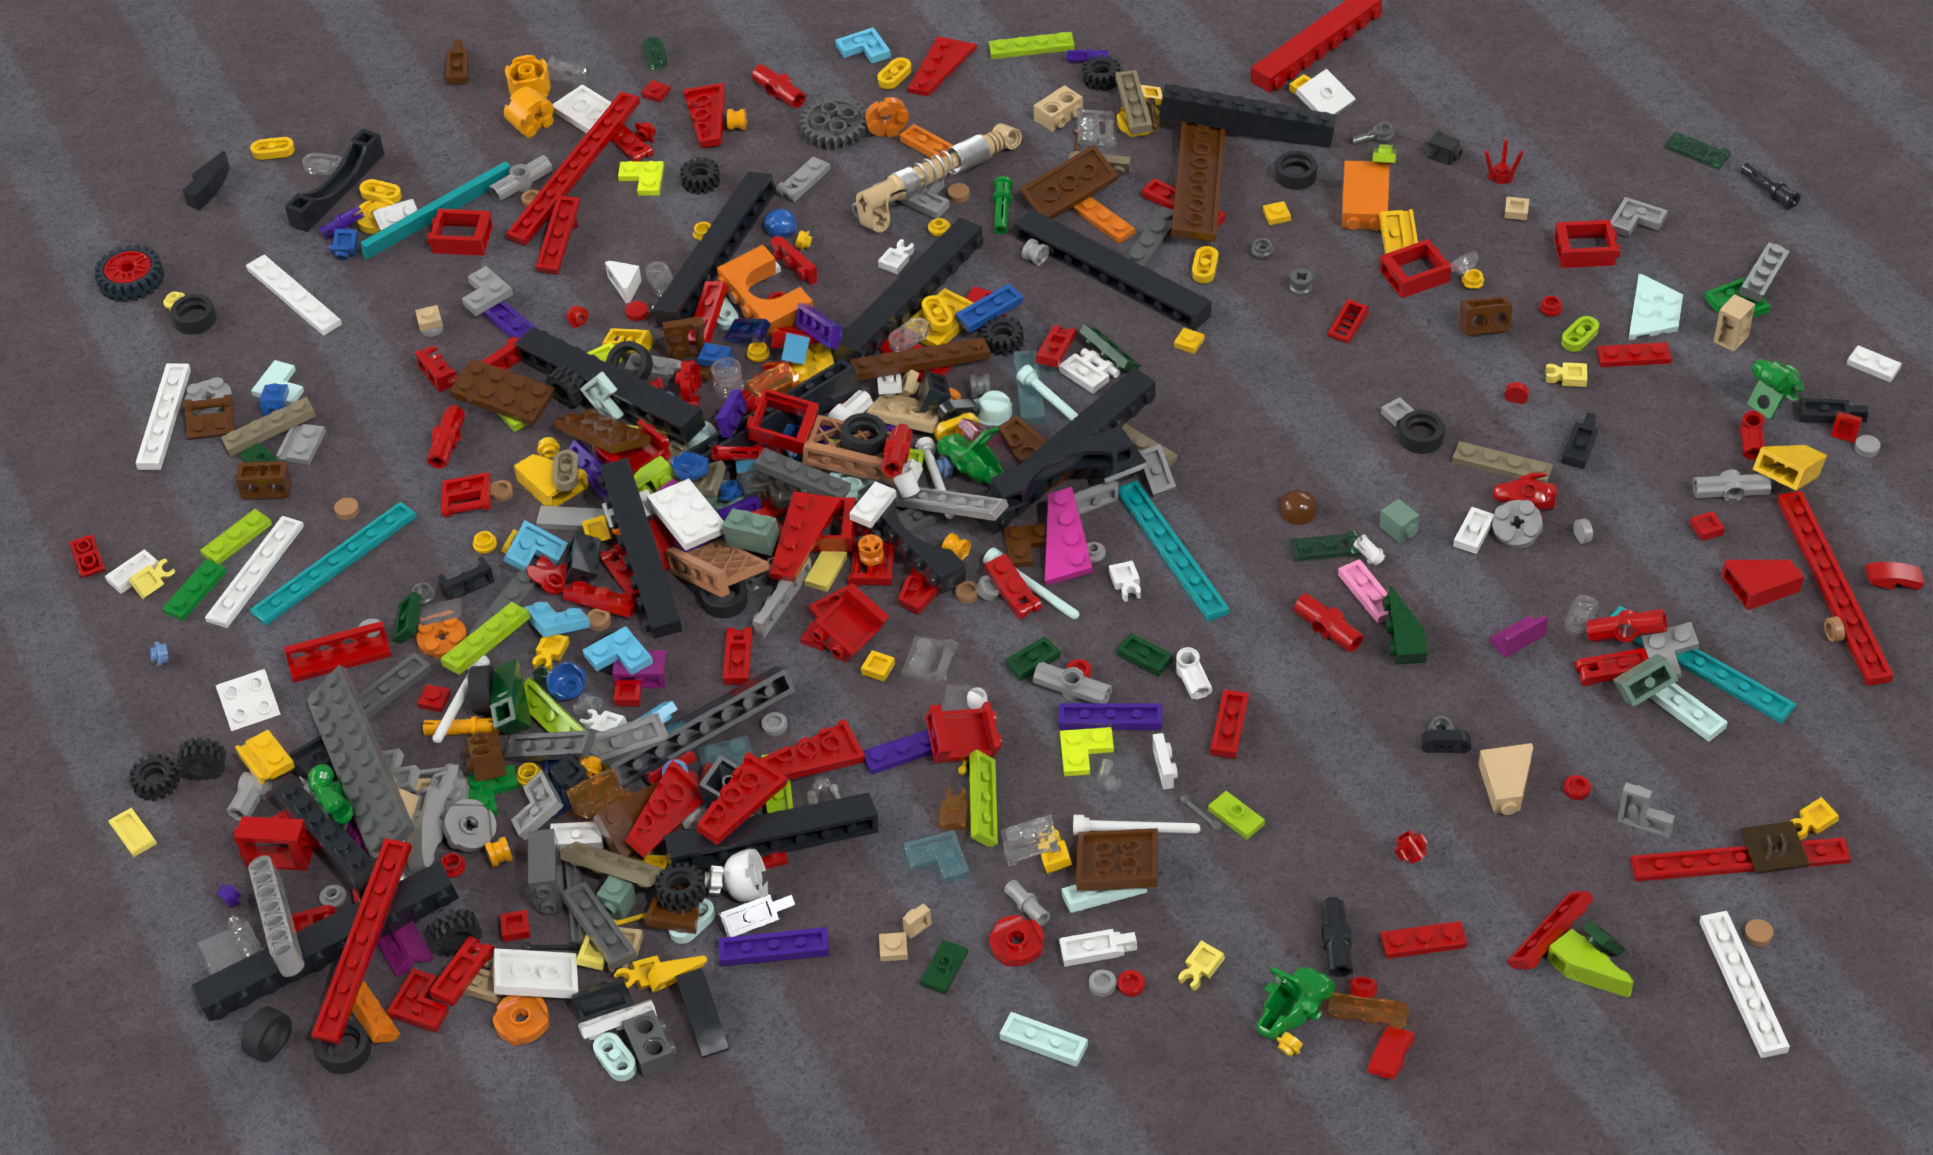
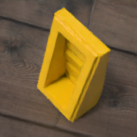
(641, 337)
(664, 973)

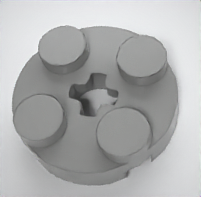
(215, 388)
(1522, 511)
(461, 838)

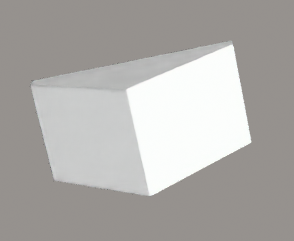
(624, 278)

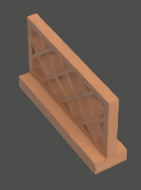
(838, 459)
(715, 566)

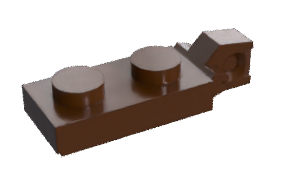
(457, 64)

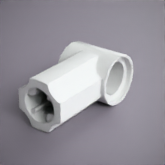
(858, 403)
(907, 482)
(1192, 673)

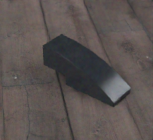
(207, 181)
(702, 1012)

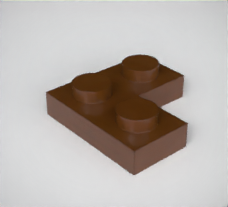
(1021, 541)

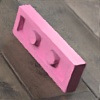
(1365, 588)

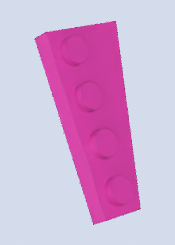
(1065, 543)

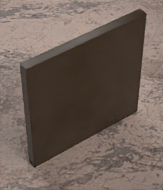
(1774, 847)

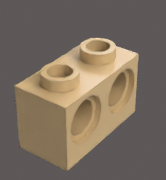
(1057, 108)
(1734, 322)

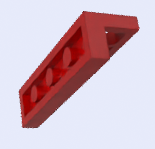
(359, 652)

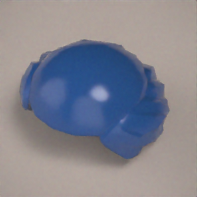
(780, 223)
(689, 466)
(566, 681)

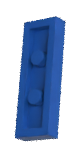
(988, 308)

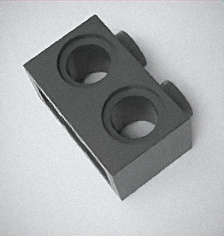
(647, 1044)

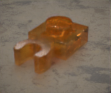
(954, 811)

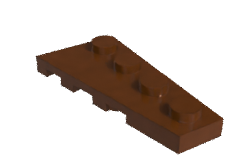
(1024, 441)

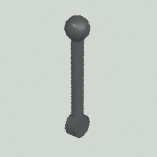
(1215, 825)

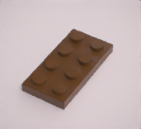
(1070, 183)
(502, 392)
(602, 431)

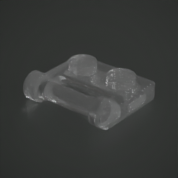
(1089, 131)
(922, 657)
(1029, 839)

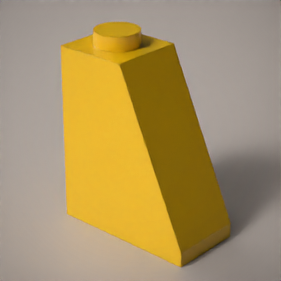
(1790, 464)
(536, 476)

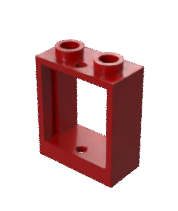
(460, 244)
(1586, 256)
(1408, 286)
(789, 404)
(846, 540)
(275, 831)

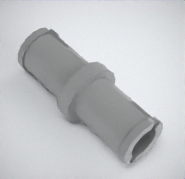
(1027, 902)

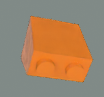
(1364, 194)

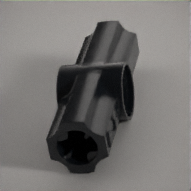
(1336, 937)

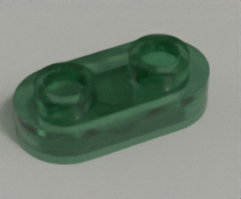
(654, 53)

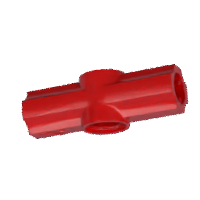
(778, 86)
(446, 437)
(896, 450)
(1328, 622)
(1640, 624)

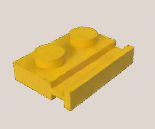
(1397, 229)
(265, 757)

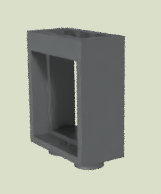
(545, 871)

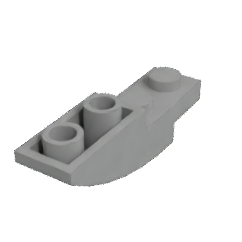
(426, 820)

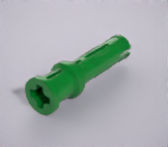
(1000, 224)

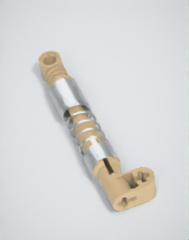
(874, 201)

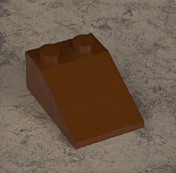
(619, 817)

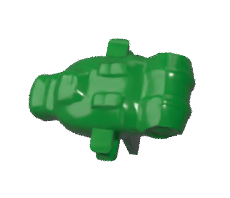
(1776, 382)
(972, 457)
(1293, 1000)

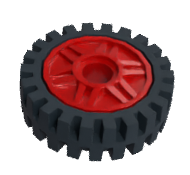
(129, 273)

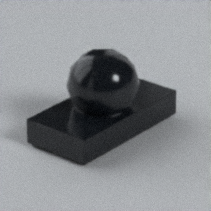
(602, 999)

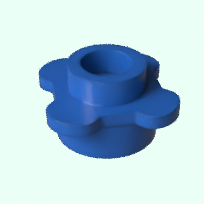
(730, 490)

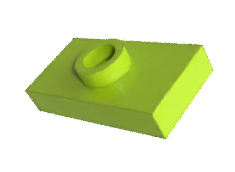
(1236, 815)

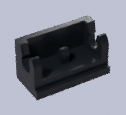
(932, 389)
(582, 558)
(467, 581)

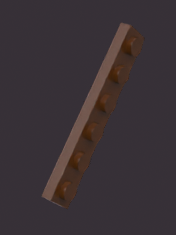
(921, 358)

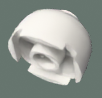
(742, 874)

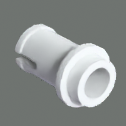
(1369, 550)

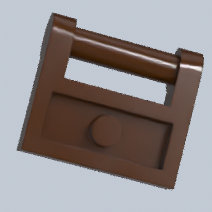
(677, 337)
(210, 424)

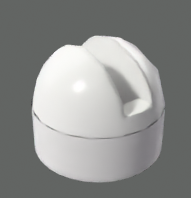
(976, 698)

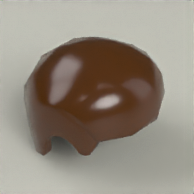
(1298, 507)

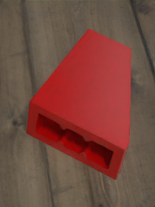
(1762, 580)

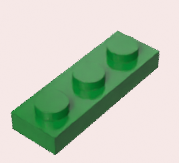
(194, 590)

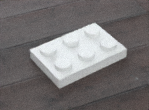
(581, 107)
(686, 514)
(535, 973)

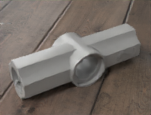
(520, 178)
(1731, 485)
(1071, 683)
(248, 796)

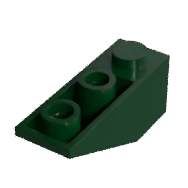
(1406, 632)
(509, 699)

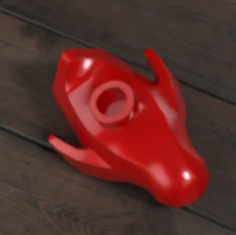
(1528, 488)

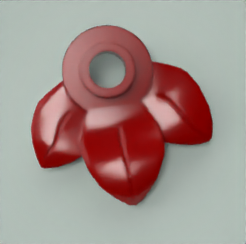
(548, 575)

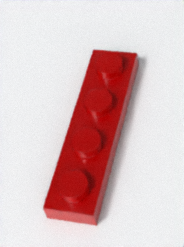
(1164, 196)
(558, 235)
(1554, 925)

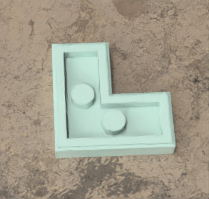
(280, 374)
(598, 394)

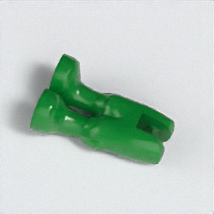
(329, 795)

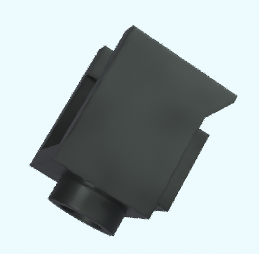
(1445, 148)

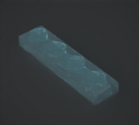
(1029, 398)

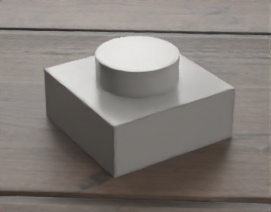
(1396, 411)

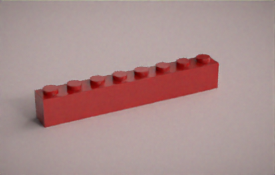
(1314, 43)

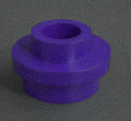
(229, 895)

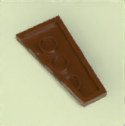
(664, 919)

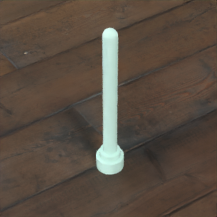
(1028, 376)
(1037, 588)

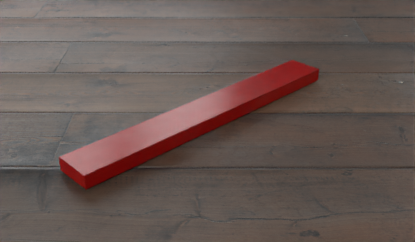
(1727, 860)
(361, 941)

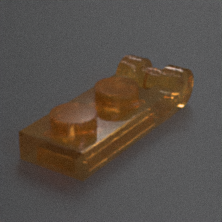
(1369, 1009)

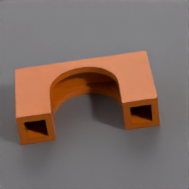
(750, 269)

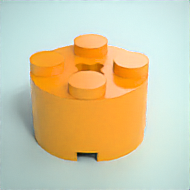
(529, 72)
(529, 111)

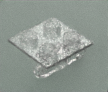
(229, 945)

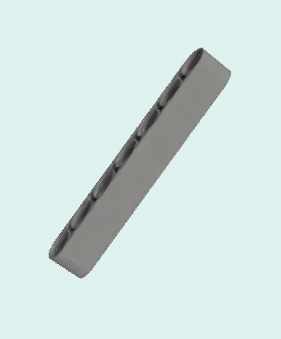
(276, 916)

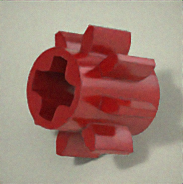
(1411, 846)

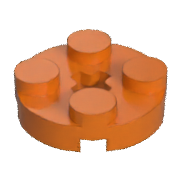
(891, 126)
(433, 646)
(527, 1030)

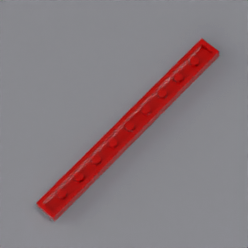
(573, 168)
(1835, 588)

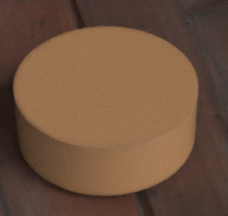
(958, 192)
(528, 196)
(501, 490)
(346, 508)
(966, 592)
(599, 619)
(1834, 629)
(1758, 932)

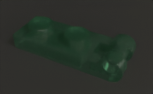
(1698, 150)
(1325, 547)

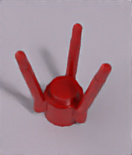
(1501, 172)

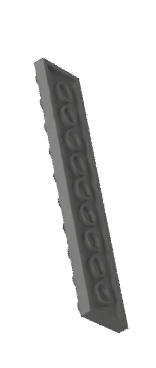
(359, 762)

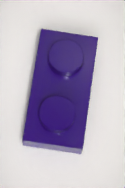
(731, 413)

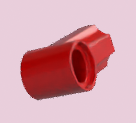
(1752, 434)

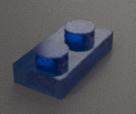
(748, 330)

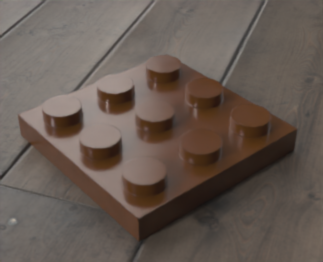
(1117, 859)

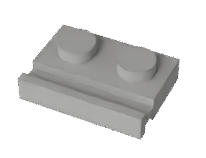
(301, 444)

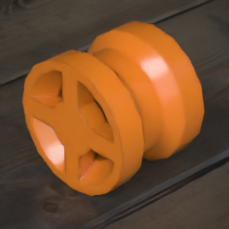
(871, 550)

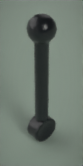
(572, 946)

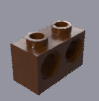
(1486, 310)
(264, 480)
(485, 756)

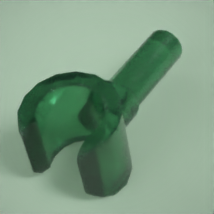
(540, 675)

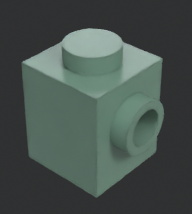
(1399, 521)
(617, 897)

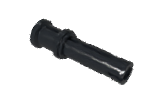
(1776, 190)

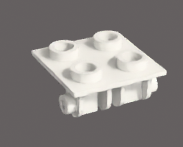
(248, 700)

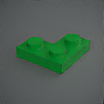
(1719, 296)
(486, 789)

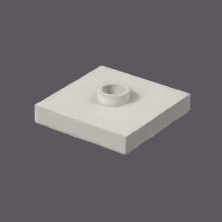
(1325, 94)

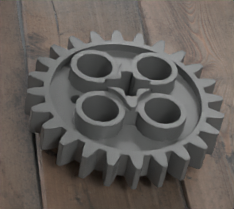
(834, 122)

